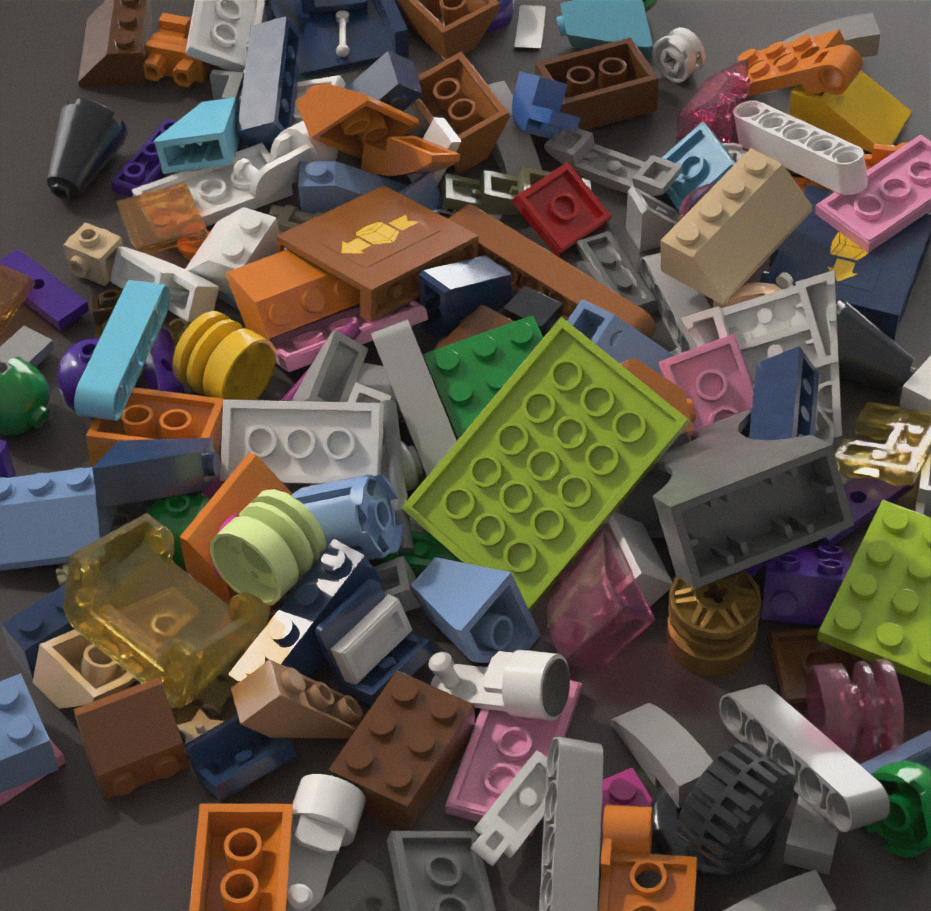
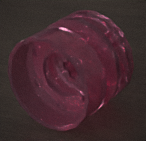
(862, 708)

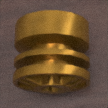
(714, 625)

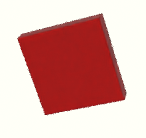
(562, 209)

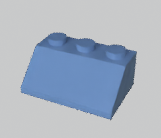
(49, 517)

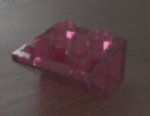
(716, 103)

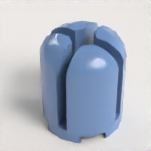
(356, 513)

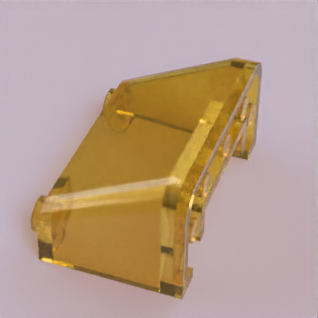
(154, 614)

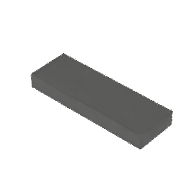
(614, 270)

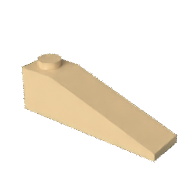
(77, 672)

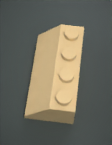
(734, 227)

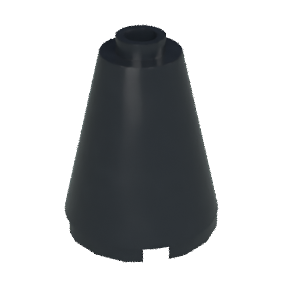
(82, 146)
(868, 353)

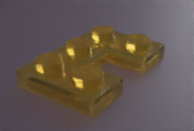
(903, 453)

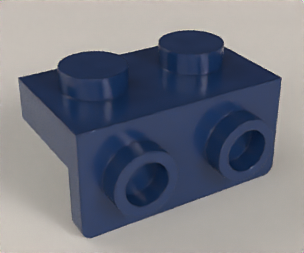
(235, 756)

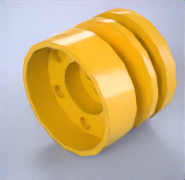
(223, 359)

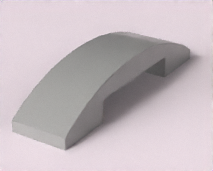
(611, 167)

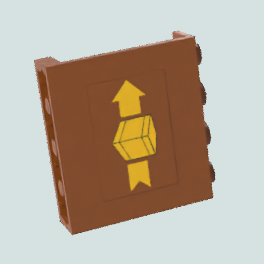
(380, 247)

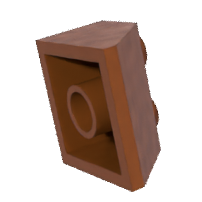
(131, 738)

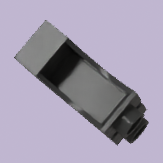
(739, 499)

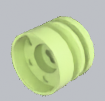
(268, 546)

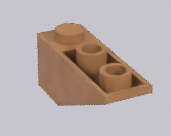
(290, 705)

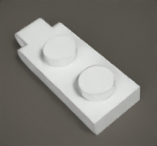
(514, 812)

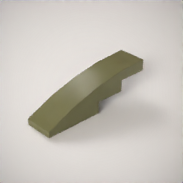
(490, 193)

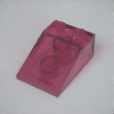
(596, 605)

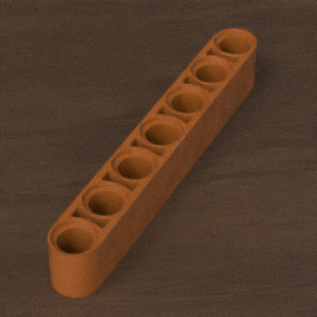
(546, 272)

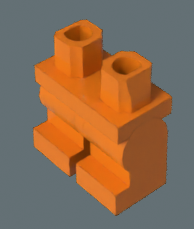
(167, 53)

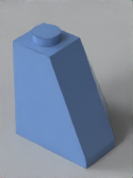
(476, 608)

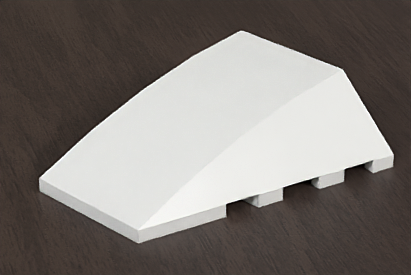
(780, 322)

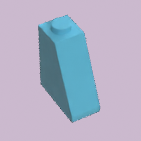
(605, 21)
(201, 138)

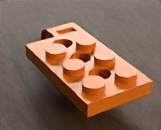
(815, 62)
(628, 853)

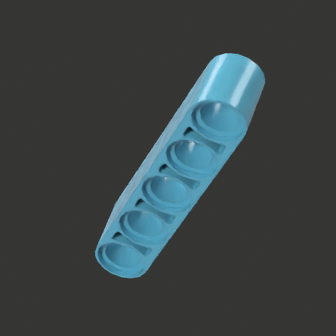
(122, 350)

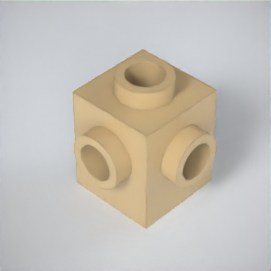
(92, 253)

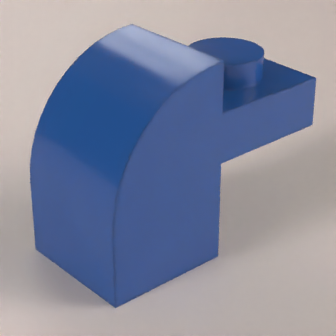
(538, 106)

